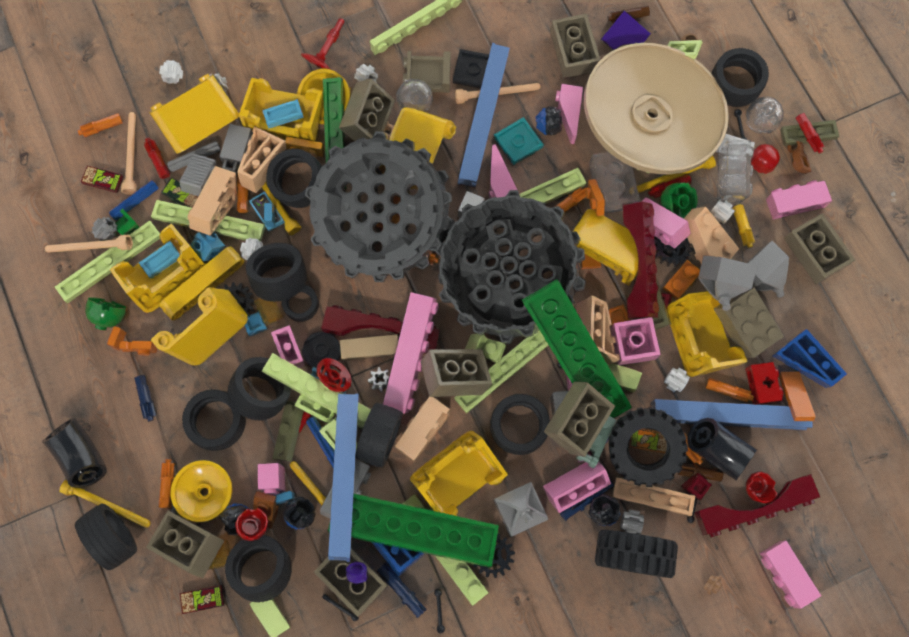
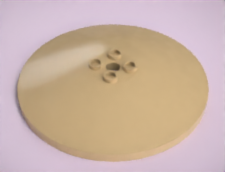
(670, 85)

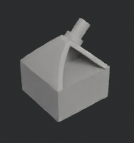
(771, 269)
(726, 278)
(520, 509)

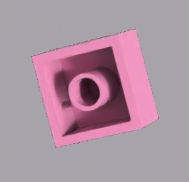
(635, 341)

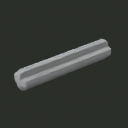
(184, 160)

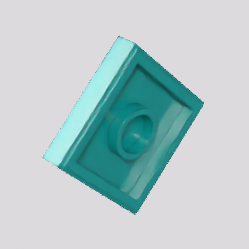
(518, 141)

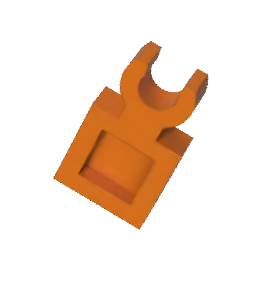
(141, 347)

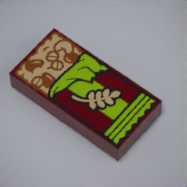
(102, 179)
(202, 599)

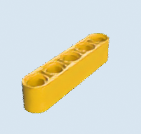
(209, 276)

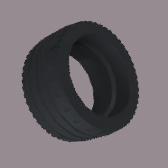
(749, 61)
(277, 169)
(273, 256)
(519, 400)
(244, 402)
(190, 415)
(379, 435)
(105, 537)
(274, 585)

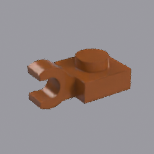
(800, 159)

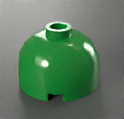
(679, 198)
(104, 313)

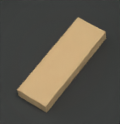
(368, 347)

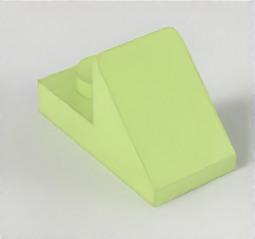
(690, 48)
(491, 349)

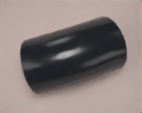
(720, 447)
(75, 454)

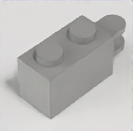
(235, 146)

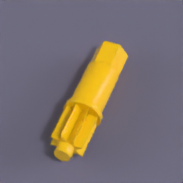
(743, 226)

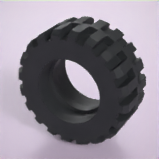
(647, 473)
(636, 553)

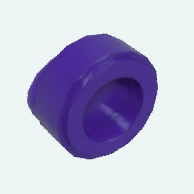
(356, 572)

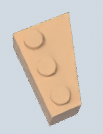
(259, 154)
(214, 201)
(708, 235)
(597, 320)
(422, 428)

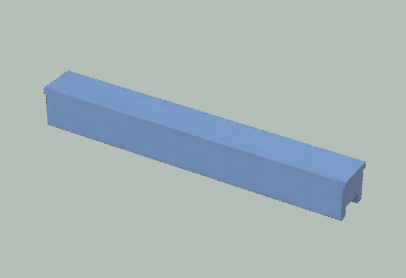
(483, 115)
(731, 414)
(343, 478)

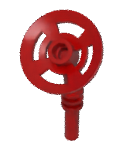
(319, 59)
(330, 380)

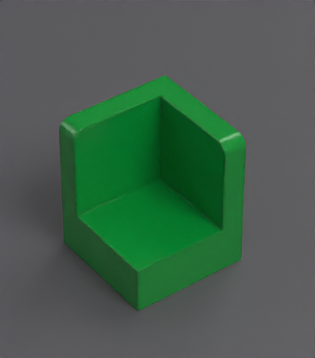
(126, 224)

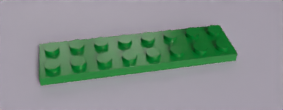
(573, 344)
(423, 530)

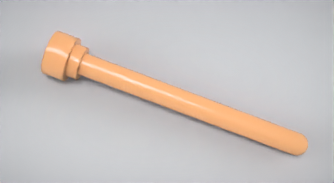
(462, 95)
(128, 186)
(122, 242)

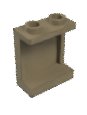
(430, 69)

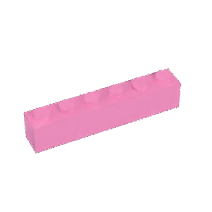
(410, 351)

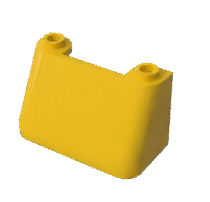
(261, 97)
(194, 114)
(422, 129)
(608, 244)
(149, 292)
(218, 323)
(701, 335)
(457, 473)

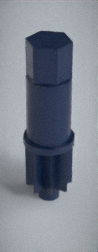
(145, 399)

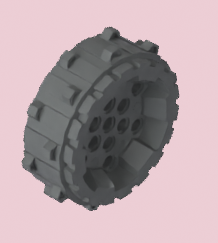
(334, 206)
(476, 236)

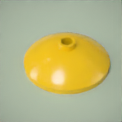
(315, 80)
(188, 488)

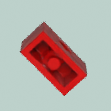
(768, 374)

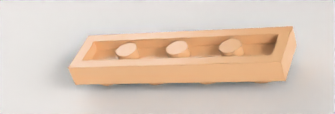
(653, 497)

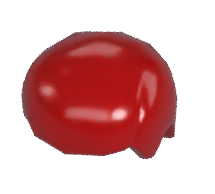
(765, 158)
(761, 487)
(251, 524)

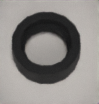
(302, 317)

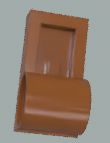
(268, 505)

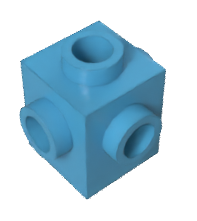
(207, 246)

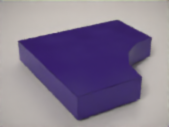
(625, 32)

